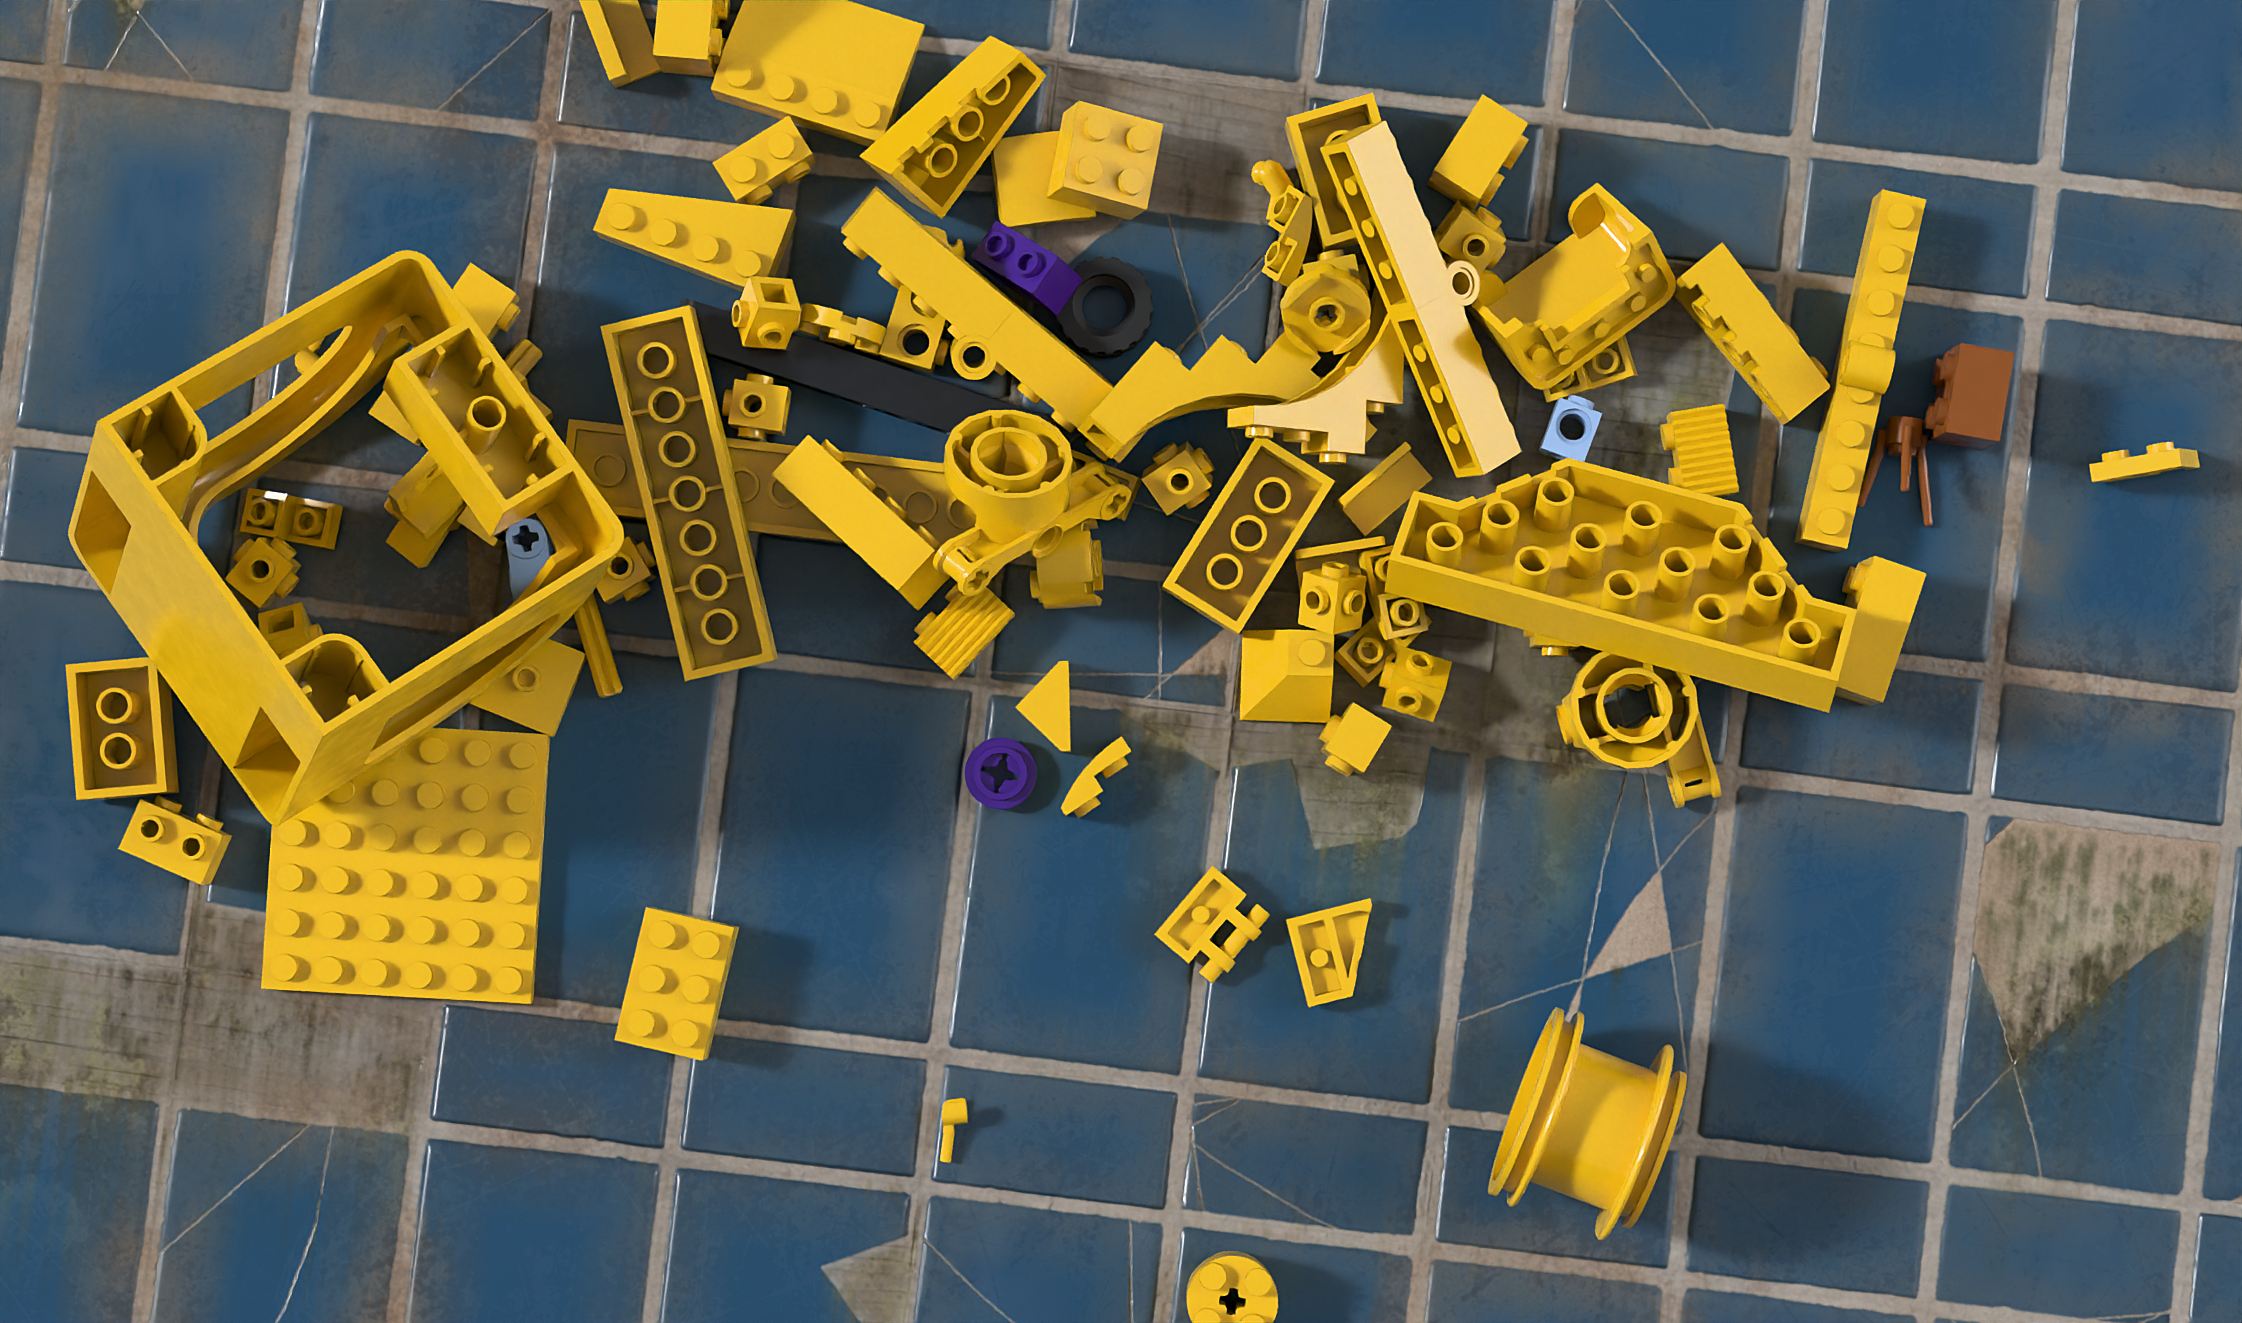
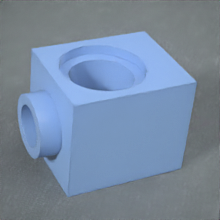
(1555, 444)

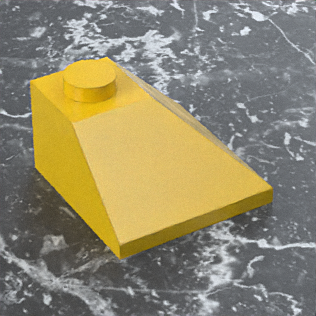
(1286, 675)

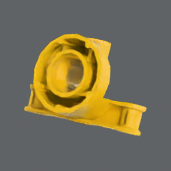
(1022, 491)
(1672, 736)

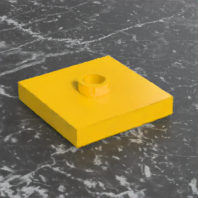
(536, 688)

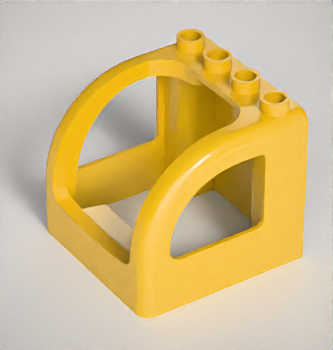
(327, 709)

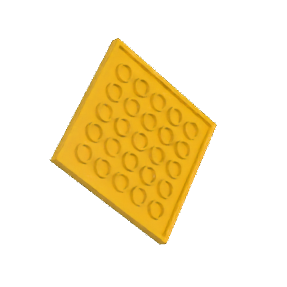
(416, 875)

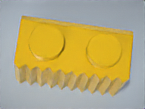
(1700, 451)
(962, 629)

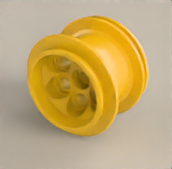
(1589, 1125)

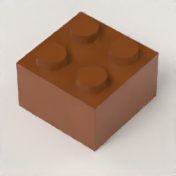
(1969, 396)

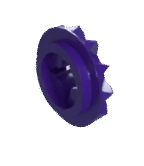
(982, 785)

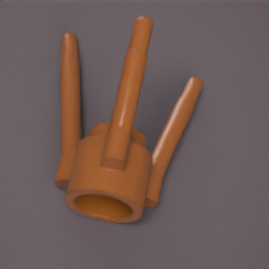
(1905, 440)

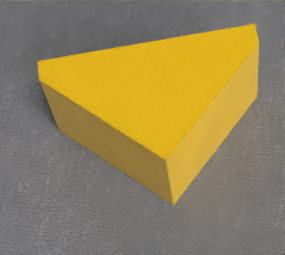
(1049, 706)

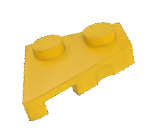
(2159, 458)
(1329, 949)

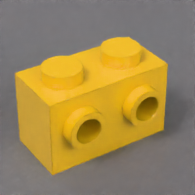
(765, 163)
(1352, 739)
(175, 840)

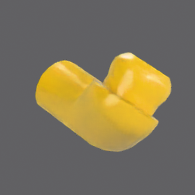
(1273, 178)

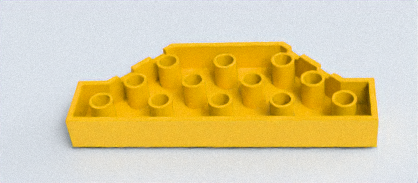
(1627, 574)

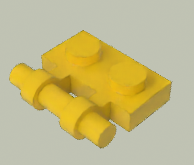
(1200, 917)

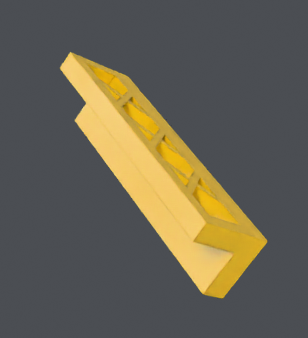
(425, 493)

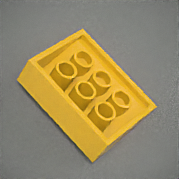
(819, 63)

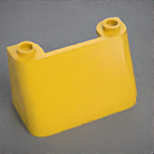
(1577, 293)

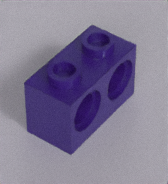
(1026, 267)

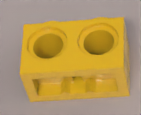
(909, 320)

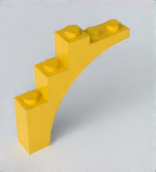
(1222, 378)
(1334, 411)

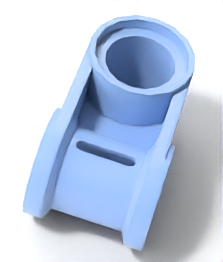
(526, 563)

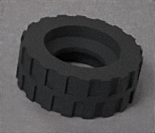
(1138, 311)

